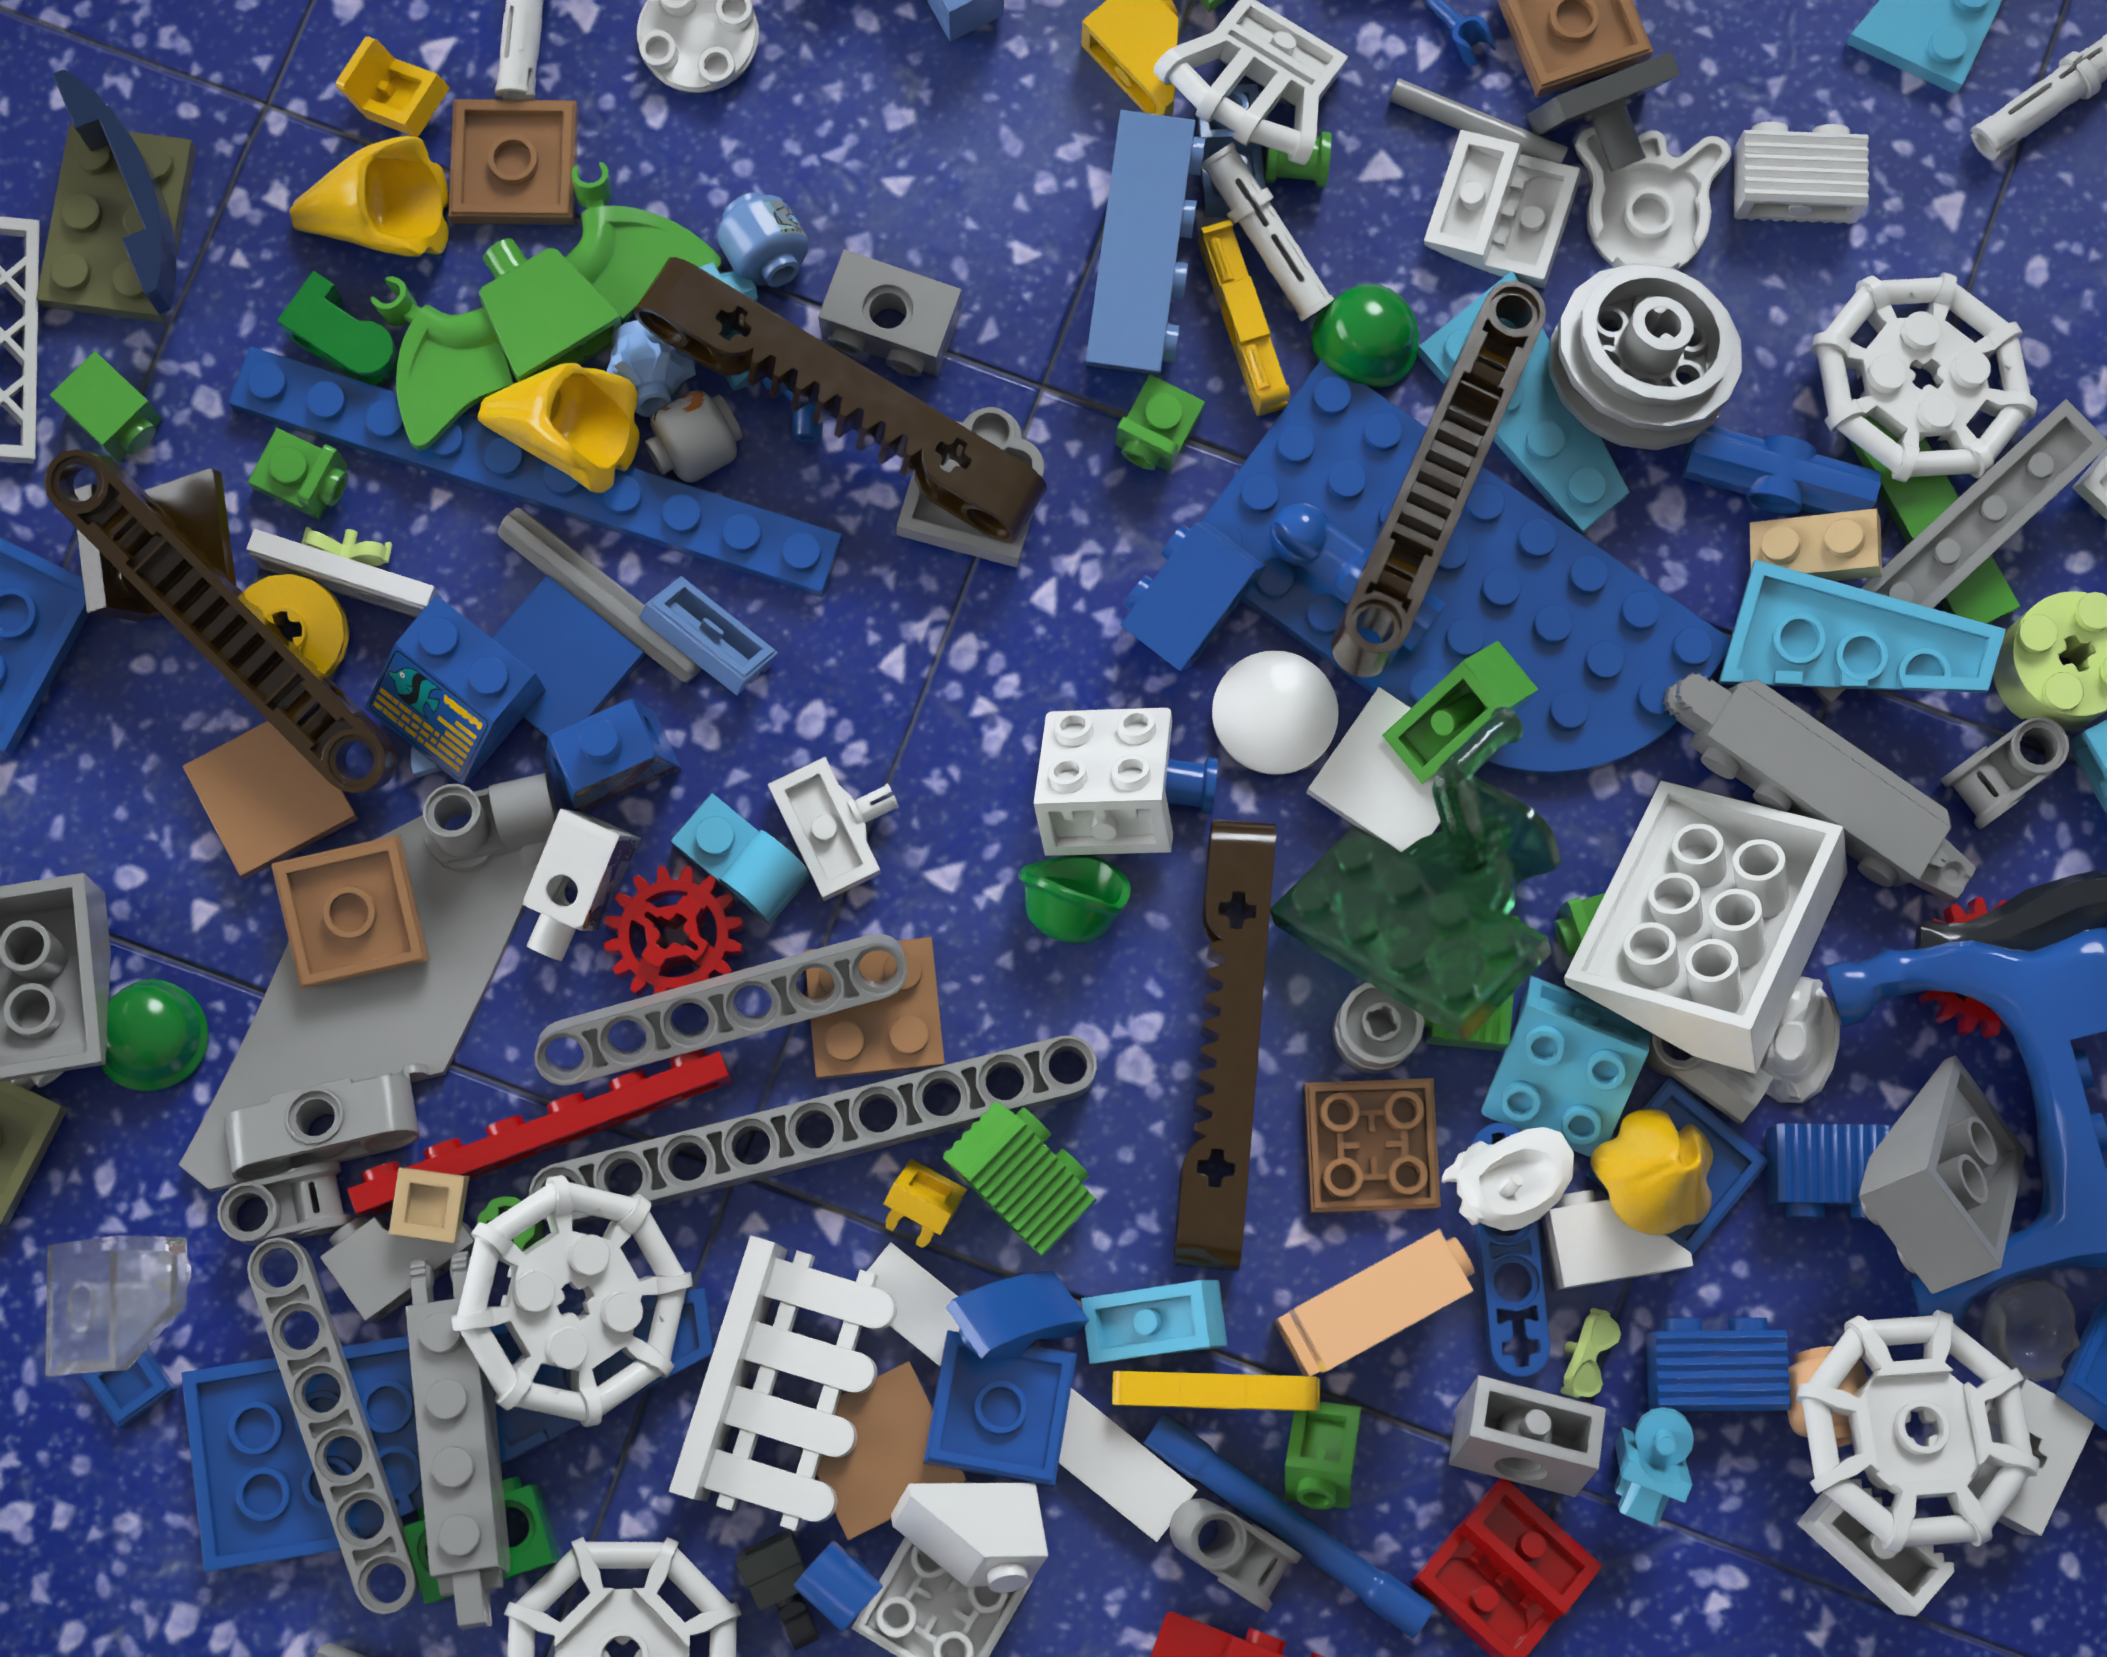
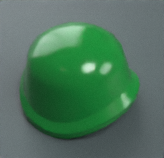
(1367, 336)
(1074, 896)
(154, 1035)

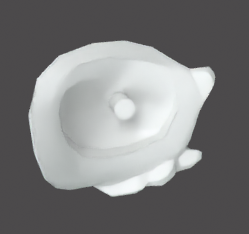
(1803, 1044)
(1512, 1179)

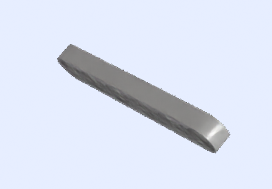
(717, 998)
(321, 1429)

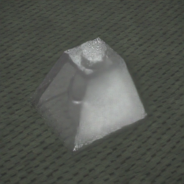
(111, 1300)

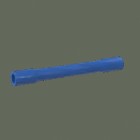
(1375, 1587)

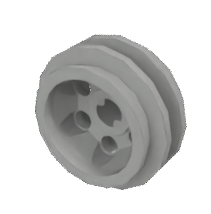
(1626, 379)

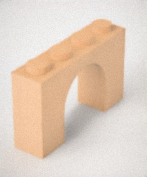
(1376, 1303)

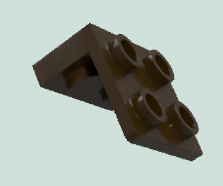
(196, 508)

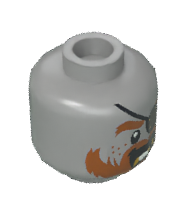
(693, 436)

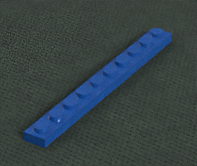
(474, 455)

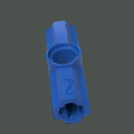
(1780, 473)

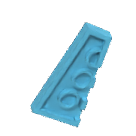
(1927, 36)
(1538, 431)
(1839, 636)

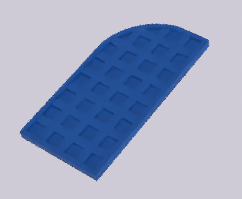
(1512, 574)

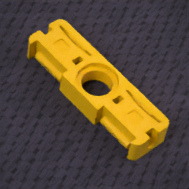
(1243, 318)
(1216, 1391)

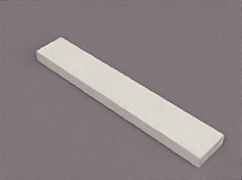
(1092, 1443)

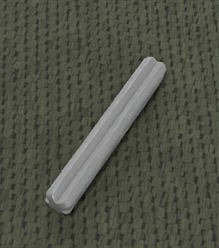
(592, 588)

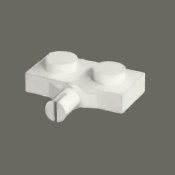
(830, 826)

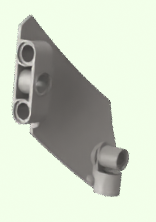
(366, 1038)

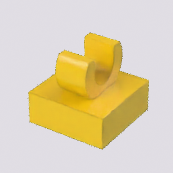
(924, 1199)

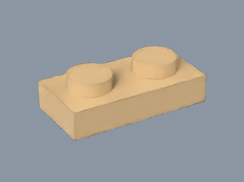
(1822, 545)

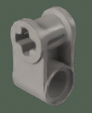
(2000, 774)
(290, 1204)
(1241, 1554)

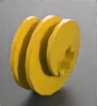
(314, 608)

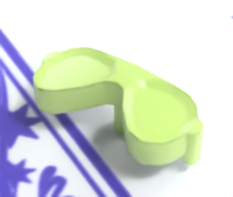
(364, 552)
(1583, 1373)

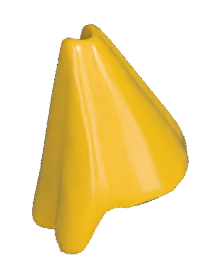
(380, 200)
(570, 420)
(1655, 1173)

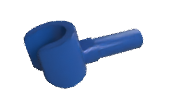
(1465, 30)

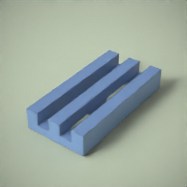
(708, 635)

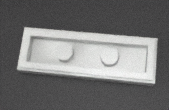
(341, 574)

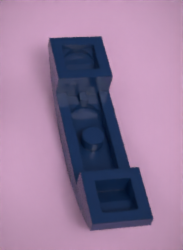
(153, 248)

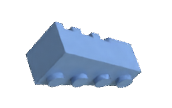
(1141, 243)

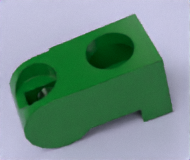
(350, 346)

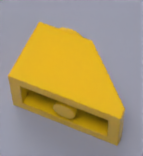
(1128, 42)

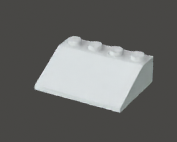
(1711, 922)

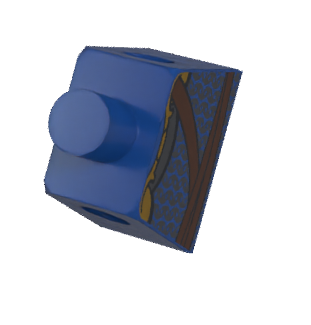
(609, 755)

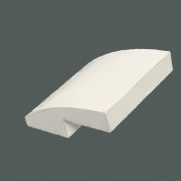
(1502, 208)

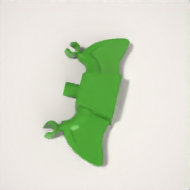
(533, 311)

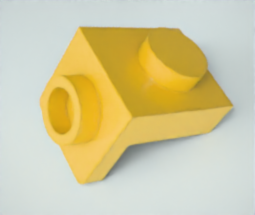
(390, 88)

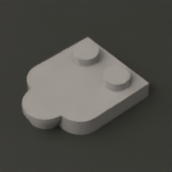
(935, 526)

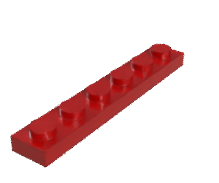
(567, 1121)

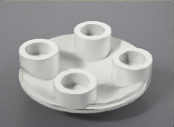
(697, 42)
(1275, 713)

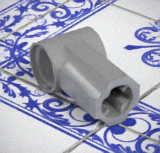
(1722, 1086)

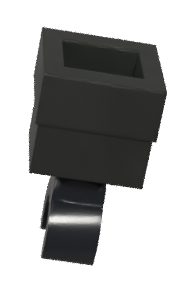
(770, 1573)

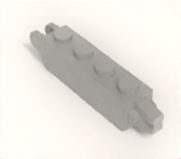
(1820, 775)
(456, 1451)

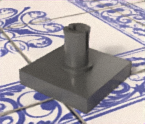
(1606, 105)

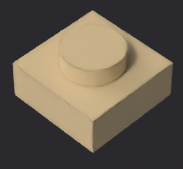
(428, 1205)

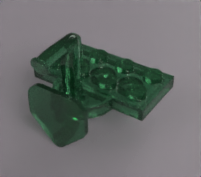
(1436, 915)

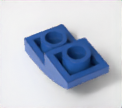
(1015, 1312)

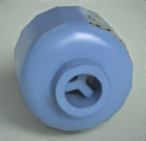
(762, 239)

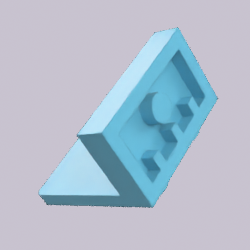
(1567, 1067)

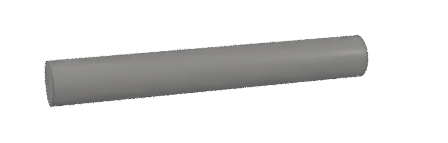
(1472, 120)

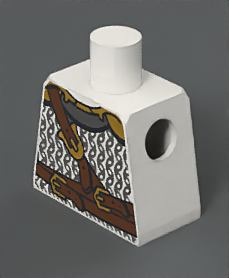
(591, 856)

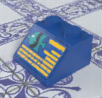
(452, 691)

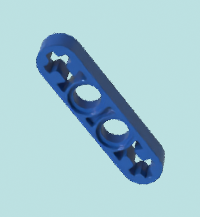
(1521, 1250)

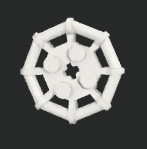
(1947, 354)
(535, 1290)
(1892, 1457)
(623, 1613)

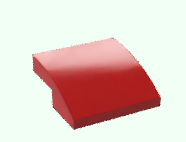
(1506, 1573)

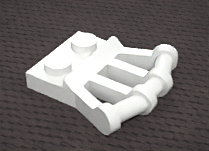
(1271, 53)

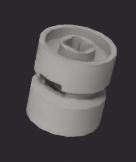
(1375, 1030)

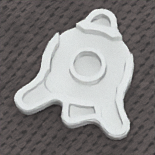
(1655, 207)

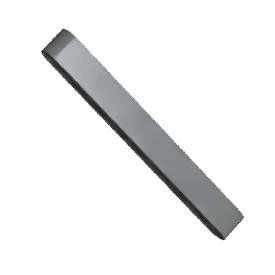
(845, 1112)

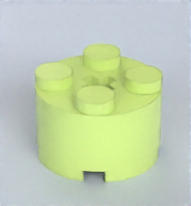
(2029, 666)

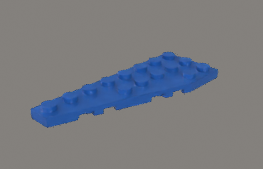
(255, 1472)

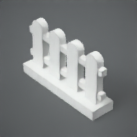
(728, 1403)

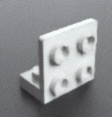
(1104, 782)

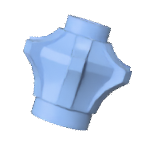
(649, 365)

